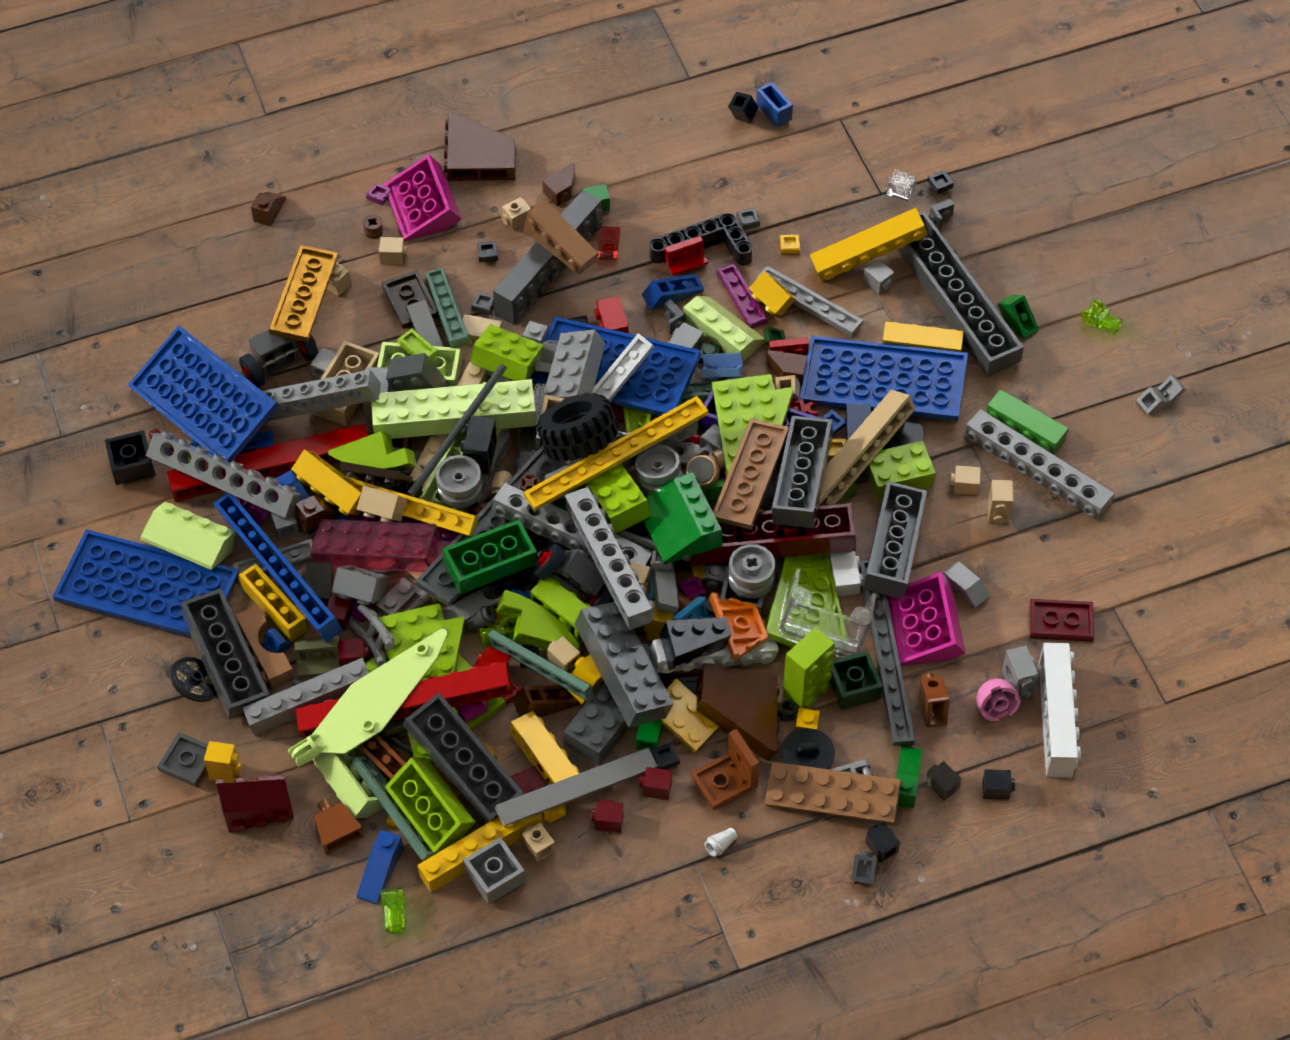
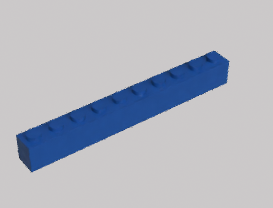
(278, 567)

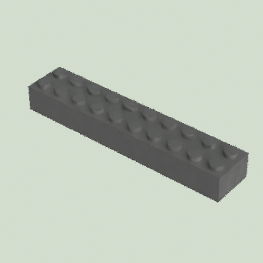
(962, 300)

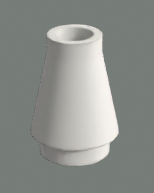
(720, 842)

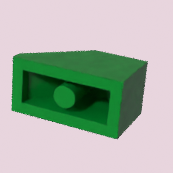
(1018, 315)

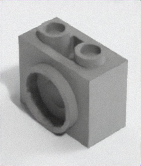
(1021, 671)

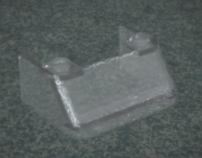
(801, 617)

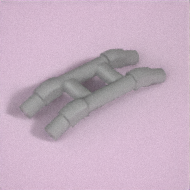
(383, 638)

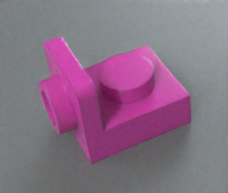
(472, 711)

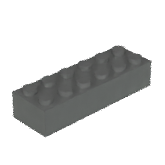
(802, 472)
(894, 540)
(223, 652)
(623, 665)
(599, 724)
(461, 757)

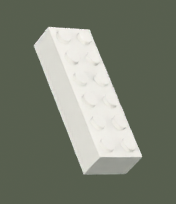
(1058, 710)

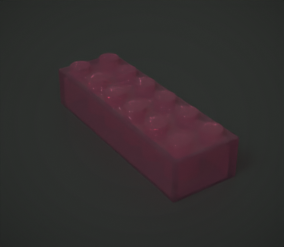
(376, 544)

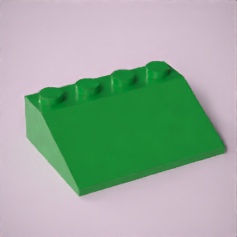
(681, 520)

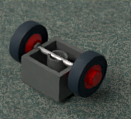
(273, 355)
(576, 570)

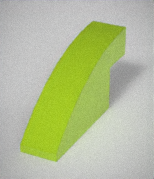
(375, 452)
(534, 623)

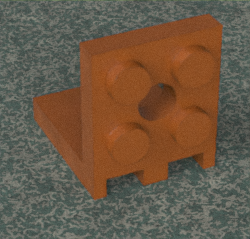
(737, 767)

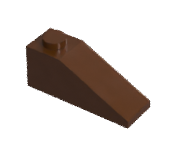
(544, 700)

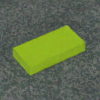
(416, 344)

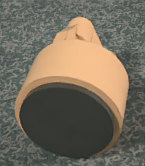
(704, 469)

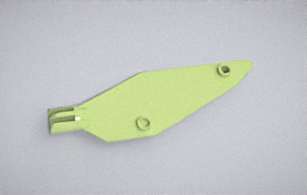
(370, 702)

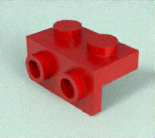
(685, 256)

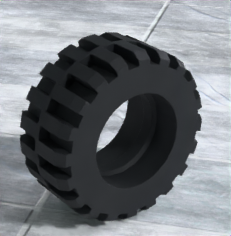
(577, 427)

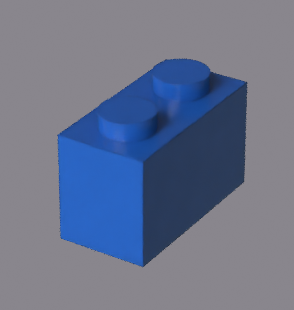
(774, 104)

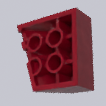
(254, 802)

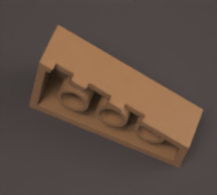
(559, 237)

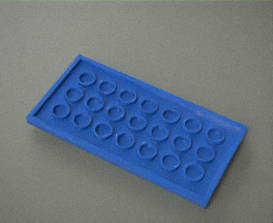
(865, 372)
(658, 381)
(203, 395)
(137, 581)

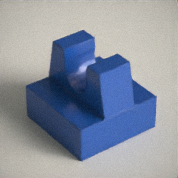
(275, 642)

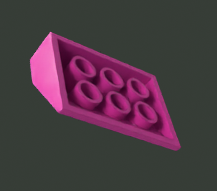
(422, 199)
(926, 622)

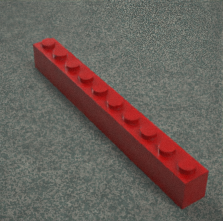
(269, 461)
(456, 688)

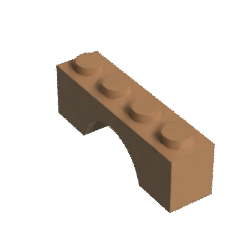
(274, 666)

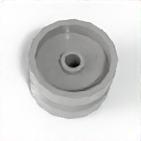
(657, 467)
(459, 481)
(751, 571)

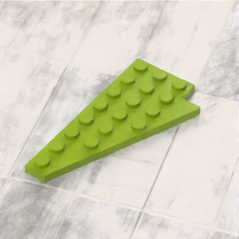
(745, 399)
(815, 577)
(416, 625)

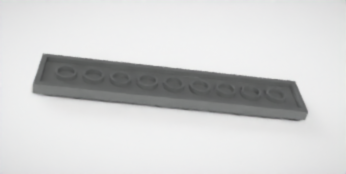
(436, 578)

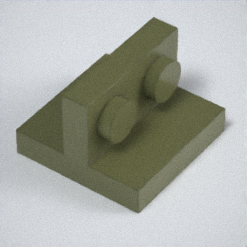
(316, 656)

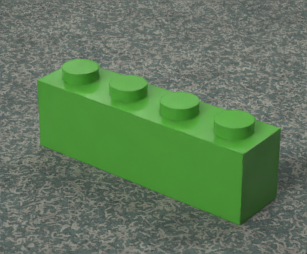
(1027, 421)

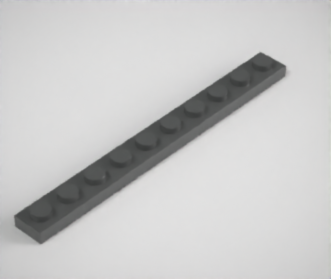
(889, 668)

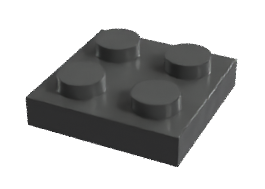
(184, 759)

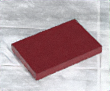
(1061, 620)

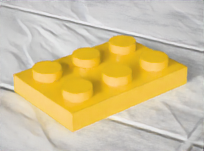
(684, 718)

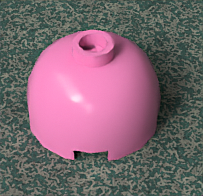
(997, 699)

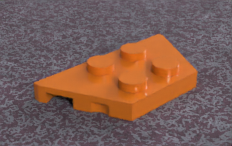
(744, 624)

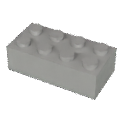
(575, 364)

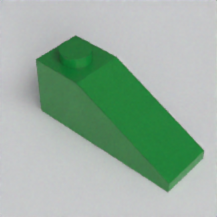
(908, 773)

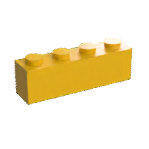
(922, 336)
(328, 481)
(273, 602)
(542, 748)

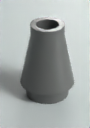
(483, 617)

